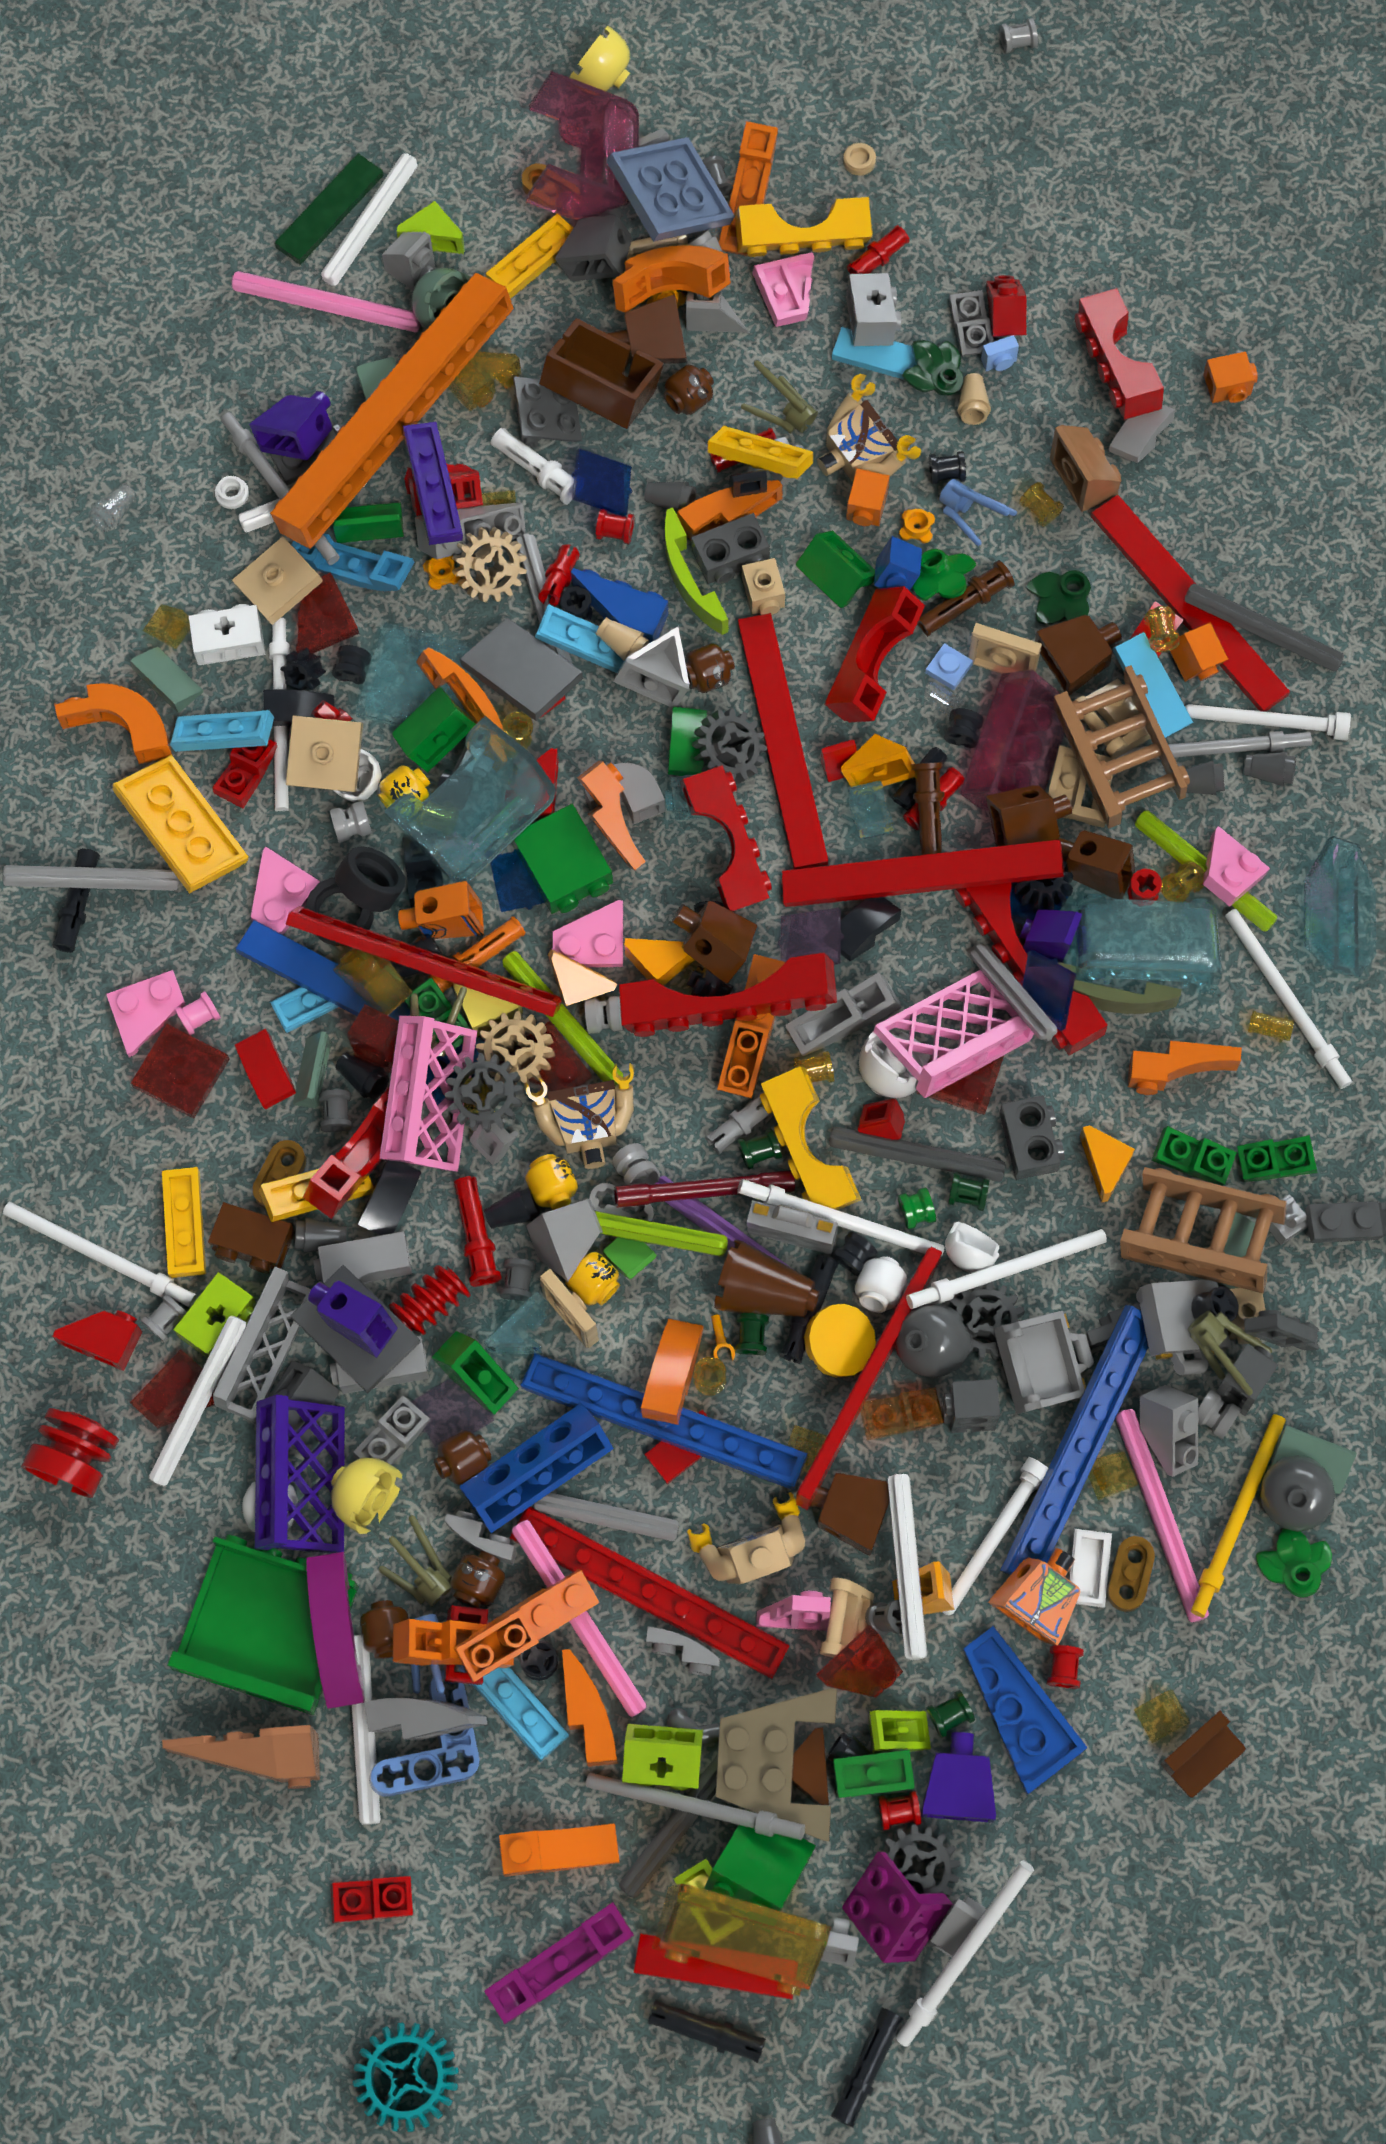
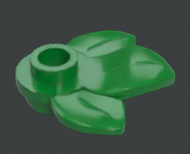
(942, 574)
(1293, 1557)

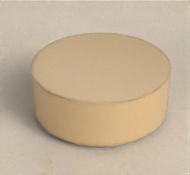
(859, 159)

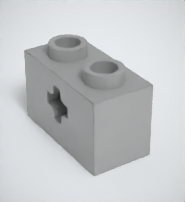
(872, 309)

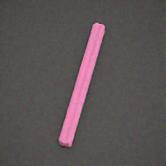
(325, 301)
(1159, 1510)
(582, 1624)

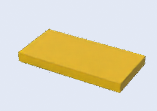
(180, 823)

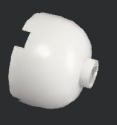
(883, 1069)

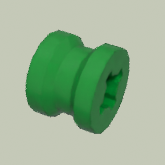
(917, 1208)

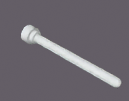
(1335, 725)
(1031, 1477)

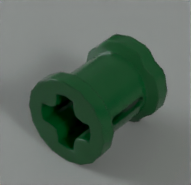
(759, 1148)
(968, 1192)
(752, 1334)
(950, 1713)

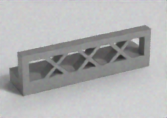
(249, 1342)

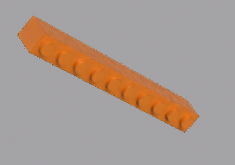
(397, 402)

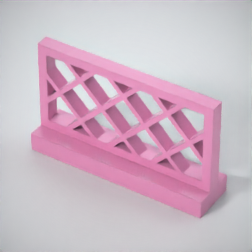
(968, 1056)
(409, 1090)

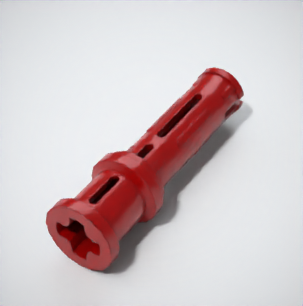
(479, 1247)

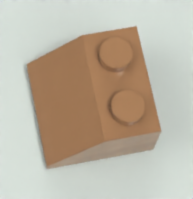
(1083, 466)

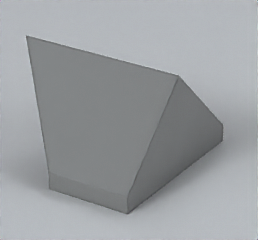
(711, 314)
(657, 670)
(565, 1236)

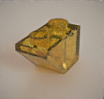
(475, 383)
(373, 980)

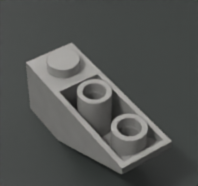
(502, 516)

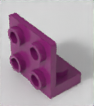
(892, 1913)

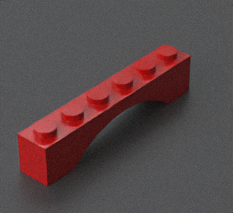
(994, 918)
(797, 984)

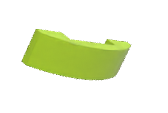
(705, 607)

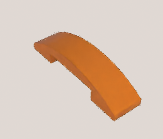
(751, 176)
(443, 670)

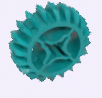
(435, 2094)

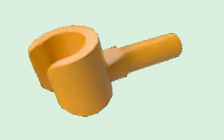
(720, 1338)

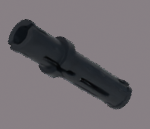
(72, 913)
(822, 1276)
(707, 2031)
(862, 2077)

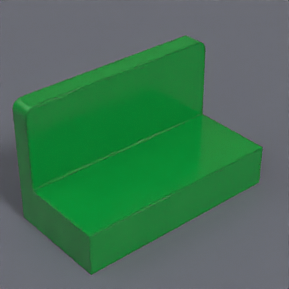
(369, 523)
(835, 567)
(433, 730)
(873, 1774)

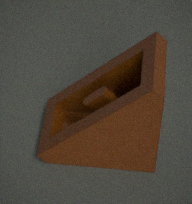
(810, 1768)

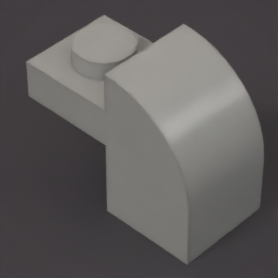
(640, 793)

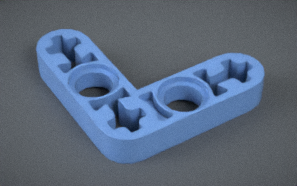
(449, 1747)

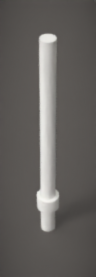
(277, 651)
(1325, 1054)
(776, 1196)
(159, 1284)
(945, 1290)
(925, 2008)

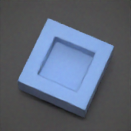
(1000, 354)
(949, 666)

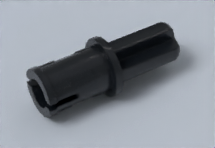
(904, 794)

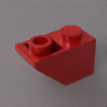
(1006, 306)

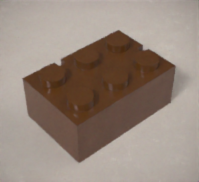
(590, 371)

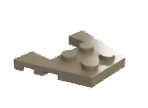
(759, 1757)

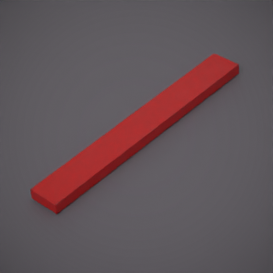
(1171, 584)
(782, 742)
(923, 873)
(424, 961)
(865, 1383)
(658, 1596)

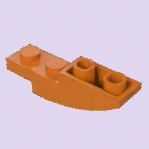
(749, 1039)
(525, 1625)

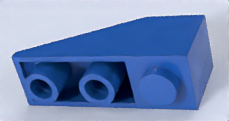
(623, 603)

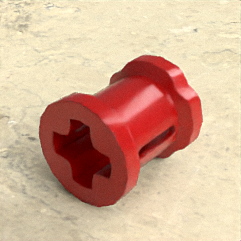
(615, 526)
(1139, 880)
(1065, 1666)
(899, 1810)

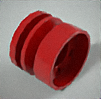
(70, 1451)

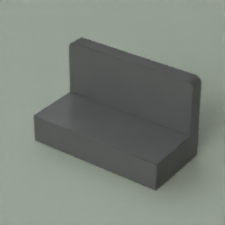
(304, 1385)

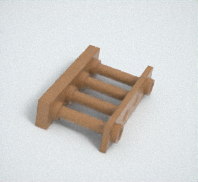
(1099, 773)
(1211, 1262)

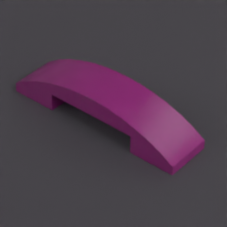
(334, 1630)
(559, 1963)

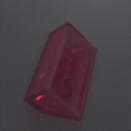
(1016, 739)

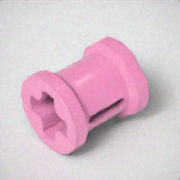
(197, 1013)

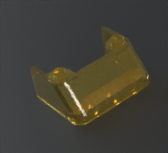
(741, 1936)

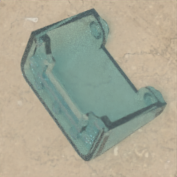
(478, 805)
(1148, 941)

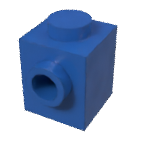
(898, 564)

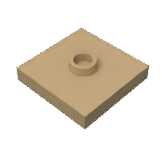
(277, 580)
(1002, 650)
(324, 754)
(569, 1308)

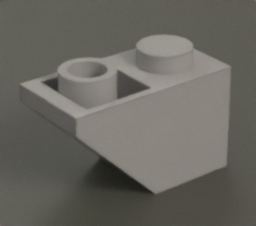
(409, 257)
(1171, 1427)
(956, 1925)

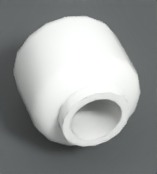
(880, 1284)

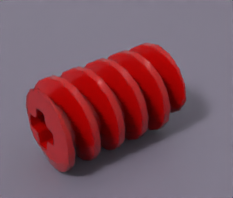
(429, 1299)

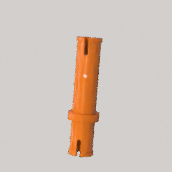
(486, 948)

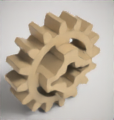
(490, 551)
(515, 1036)

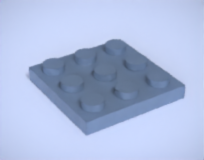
(670, 189)

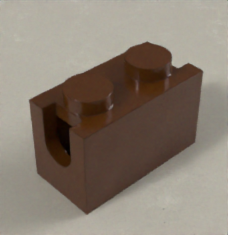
(250, 1238)

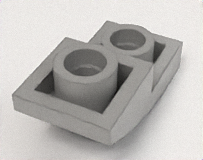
(970, 322)
(1139, 434)
(394, 1432)
(470, 1530)
(694, 1655)

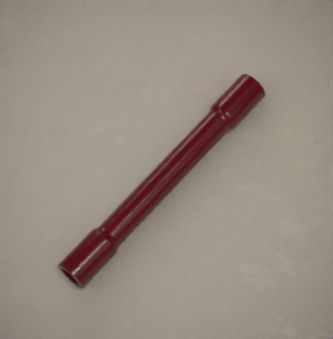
(645, 1193)

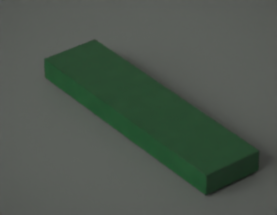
(329, 209)

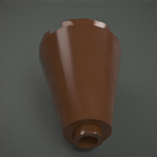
(763, 1285)

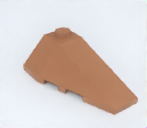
(278, 1754)

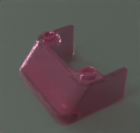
(597, 125)

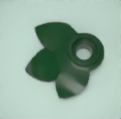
(932, 365)
(1056, 599)

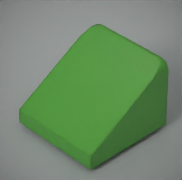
(629, 1256)

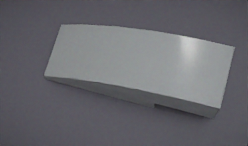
(853, 1011)
(420, 1717)

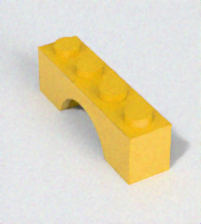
(762, 229)
(791, 1101)

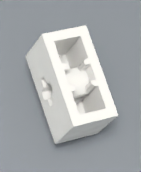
(243, 640)

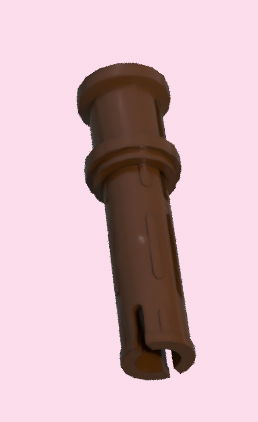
(982, 589)
(928, 799)

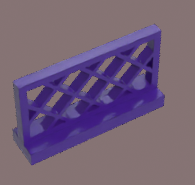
(272, 1502)

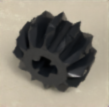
(1046, 896)

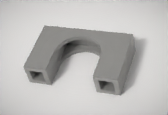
(372, 1261)

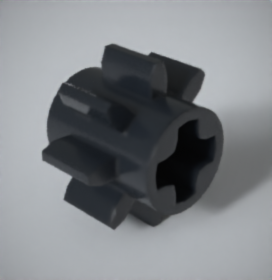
(303, 669)
(707, 984)

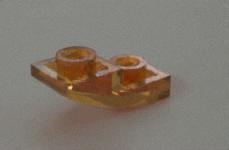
(901, 1414)

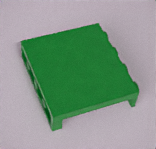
(254, 1627)

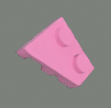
(786, 287)
(1231, 868)
(279, 891)
(595, 938)
(144, 1008)
(800, 1611)

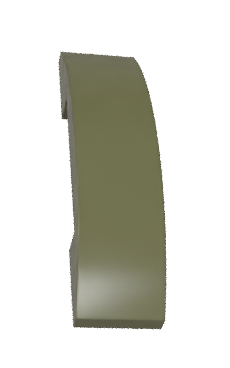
(1154, 997)

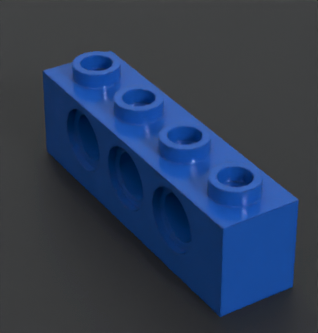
(536, 1467)

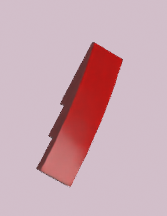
(700, 1972)

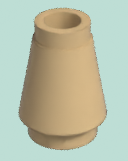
(973, 400)
(621, 638)

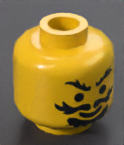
(403, 782)
(551, 1181)
(594, 1279)

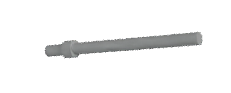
(246, 444)
(1274, 741)
(763, 1822)

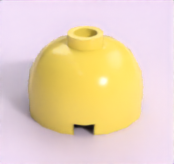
(605, 62)
(364, 1490)

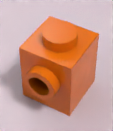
(1230, 377)
(867, 498)
(1199, 653)

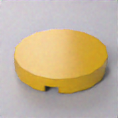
(839, 1340)

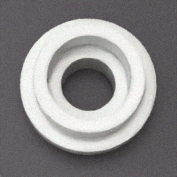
(231, 483)

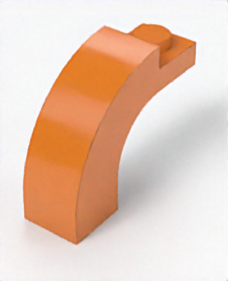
(671, 268)
(122, 707)

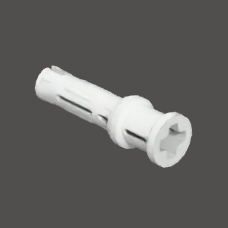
(548, 473)

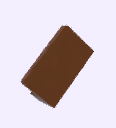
(1204, 1755)

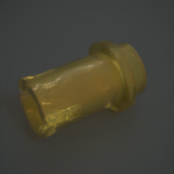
(1271, 1026)

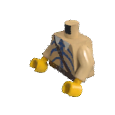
(862, 439)
(585, 1115)
(756, 1553)

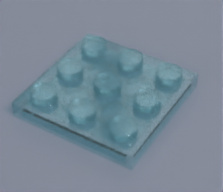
(395, 680)

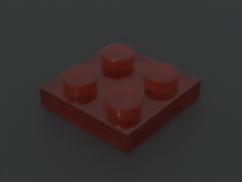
(180, 1071)

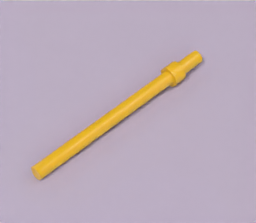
(1212, 1577)

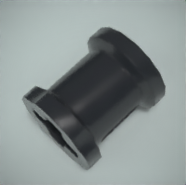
(947, 467)
(581, 598)

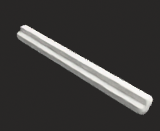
(369, 219)
(197, 1401)
(907, 1567)
(364, 1745)

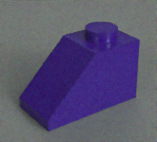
(1050, 932)

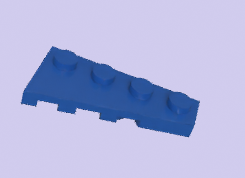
(1025, 1717)

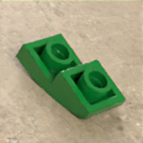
(682, 735)
(435, 1005)
(1194, 1157)
(1277, 1159)

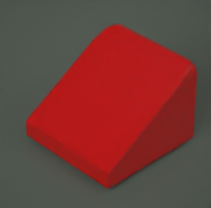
(834, 757)
(882, 1119)

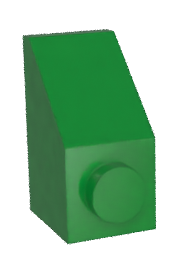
(475, 1371)

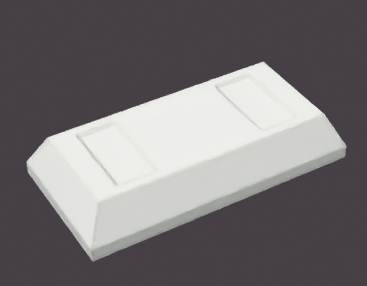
(1091, 1566)

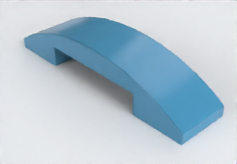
(360, 567)

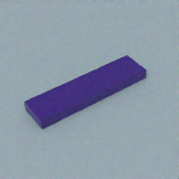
(432, 483)

